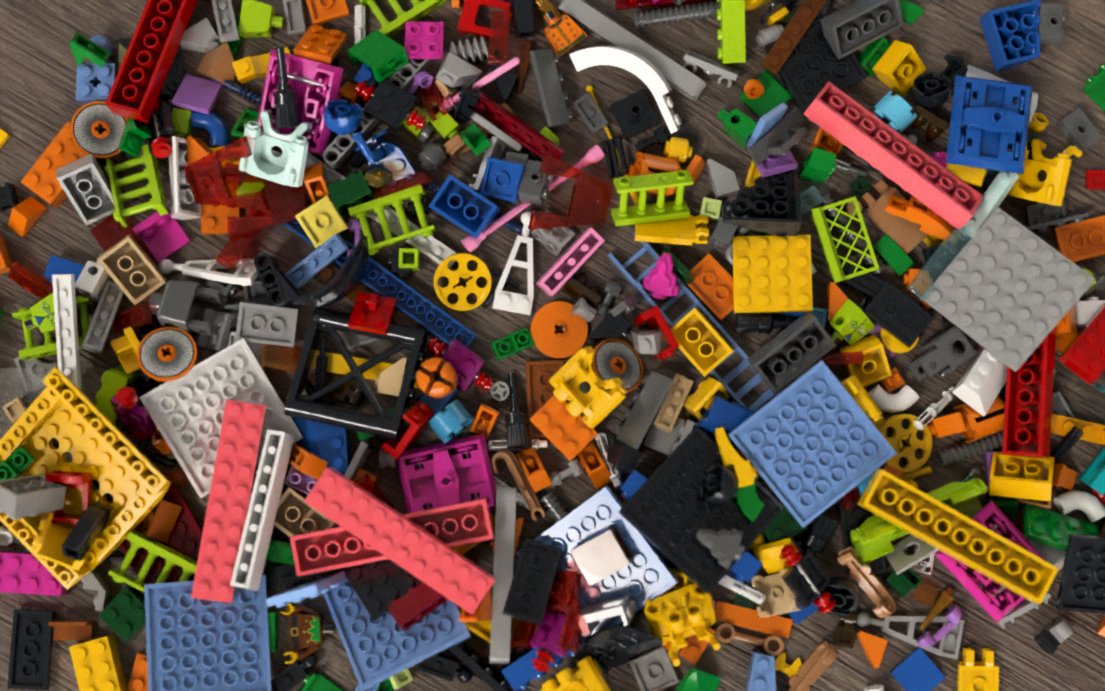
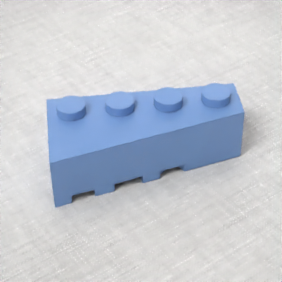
(761, 672)

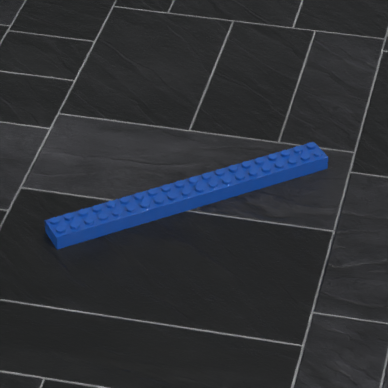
(406, 298)

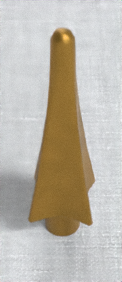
(545, 6)
(942, 600)

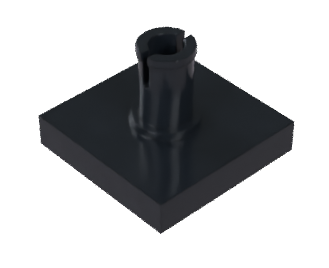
(634, 114)

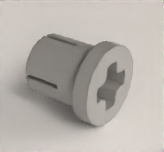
(584, 310)

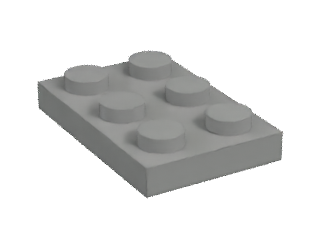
(266, 324)

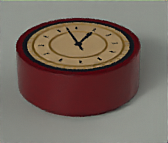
(849, 208)

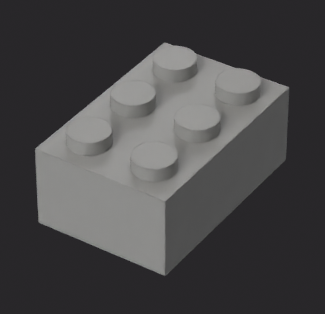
(87, 188)
(30, 496)

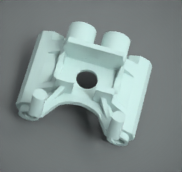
(278, 167)

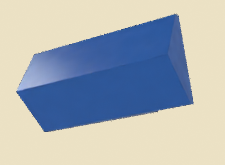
(723, 414)

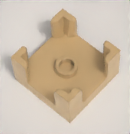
(778, 595)

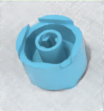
(894, 112)

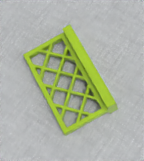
(828, 245)

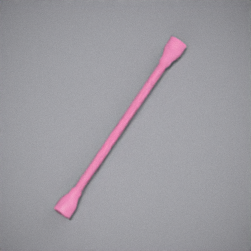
(471, 243)

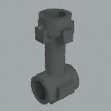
(612, 290)

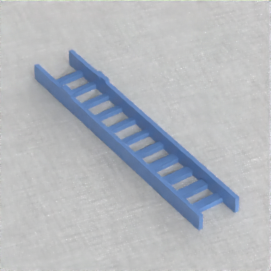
(647, 297)

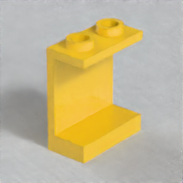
(49, 544)

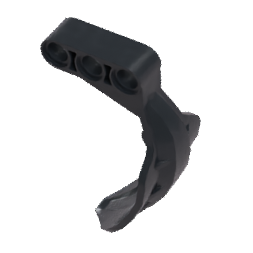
(334, 291)
(618, 644)

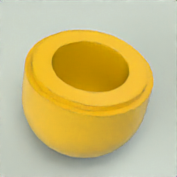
(1036, 125)

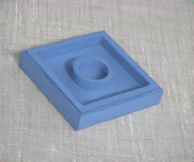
(767, 122)

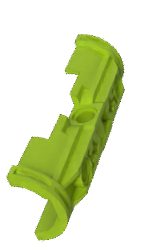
(875, 534)

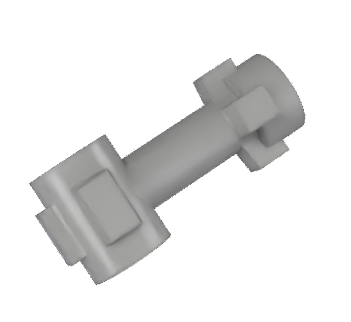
(575, 467)

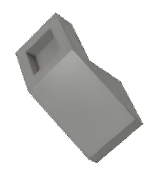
(94, 581)

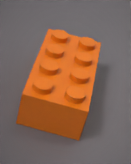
(43, 174)

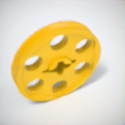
(453, 277)
(911, 440)

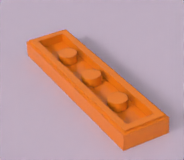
(749, 619)

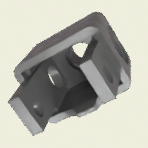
(182, 306)
(944, 354)

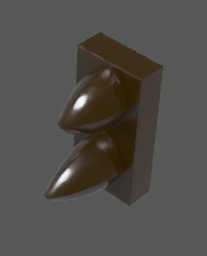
(936, 125)
(576, 288)

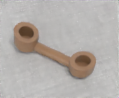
(726, 633)

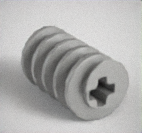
(470, 49)

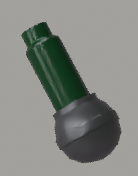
(974, 472)

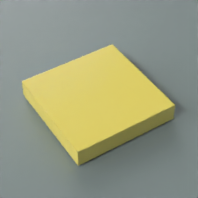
(321, 221)

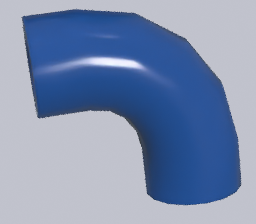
(214, 125)

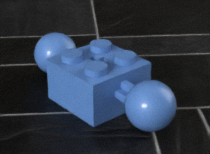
(91, 74)

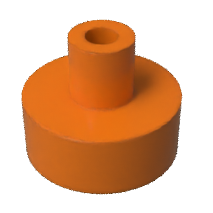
(753, 89)

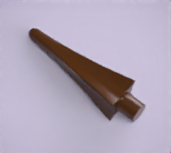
(524, 65)

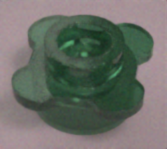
(865, 186)

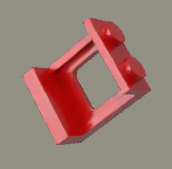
(469, 14)
(657, 322)
(418, 418)
(71, 480)

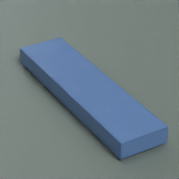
(317, 261)

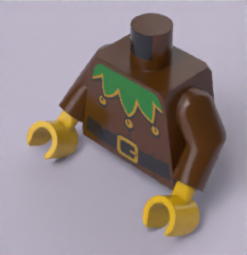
(305, 630)

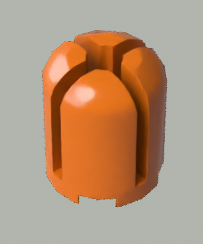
(653, 164)
(433, 367)
(984, 427)

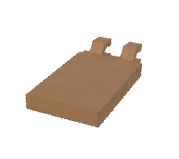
(900, 230)

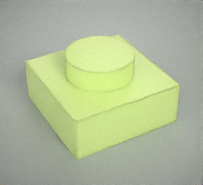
(711, 208)
(401, 679)

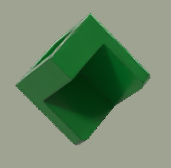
(475, 139)

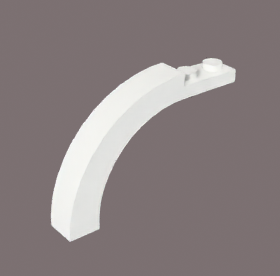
(637, 65)

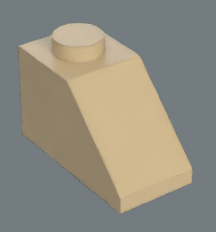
(392, 378)

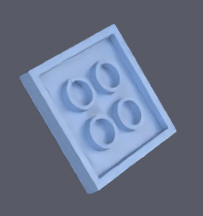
(304, 590)

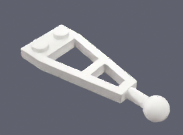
(206, 269)
(513, 301)

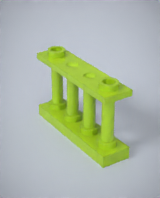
(418, 11)
(154, 186)
(396, 200)
(651, 212)
(50, 347)
(154, 549)

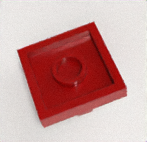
(372, 313)

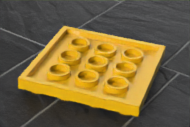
(772, 274)

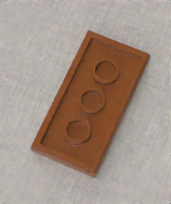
(539, 388)

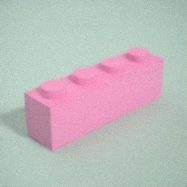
(570, 261)

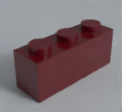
(415, 605)

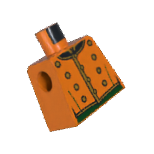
(562, 33)

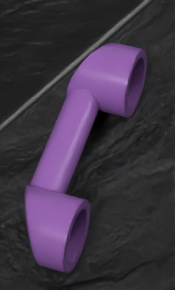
(421, 79)
(354, 226)
(954, 616)

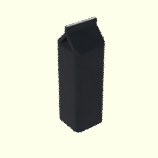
(524, 18)
(86, 531)

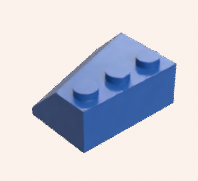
(1012, 34)
(326, 442)

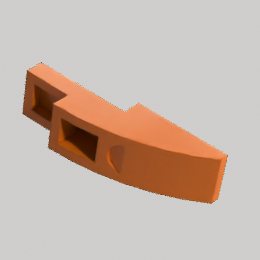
(919, 213)

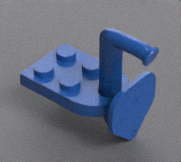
(395, 162)

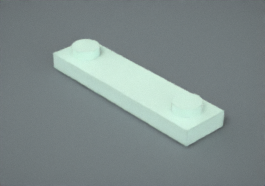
(991, 201)

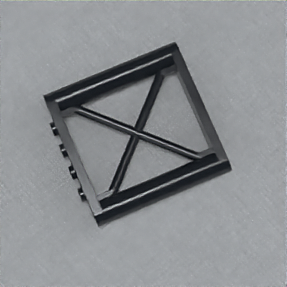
(384, 424)

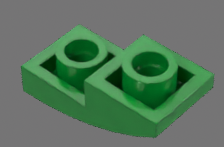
(893, 255)
(512, 344)
(16, 464)

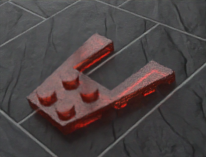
(210, 184)
(282, 199)
(588, 200)
(562, 598)

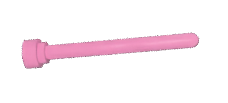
(450, 102)

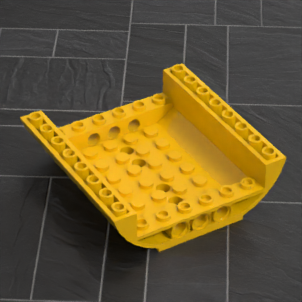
(96, 449)

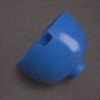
(342, 116)

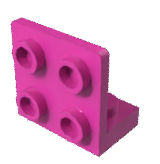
(424, 40)
(162, 235)

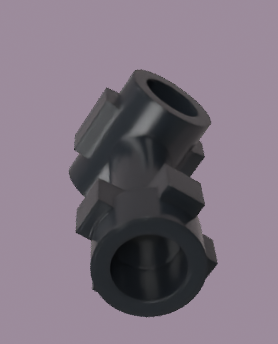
(661, 136)

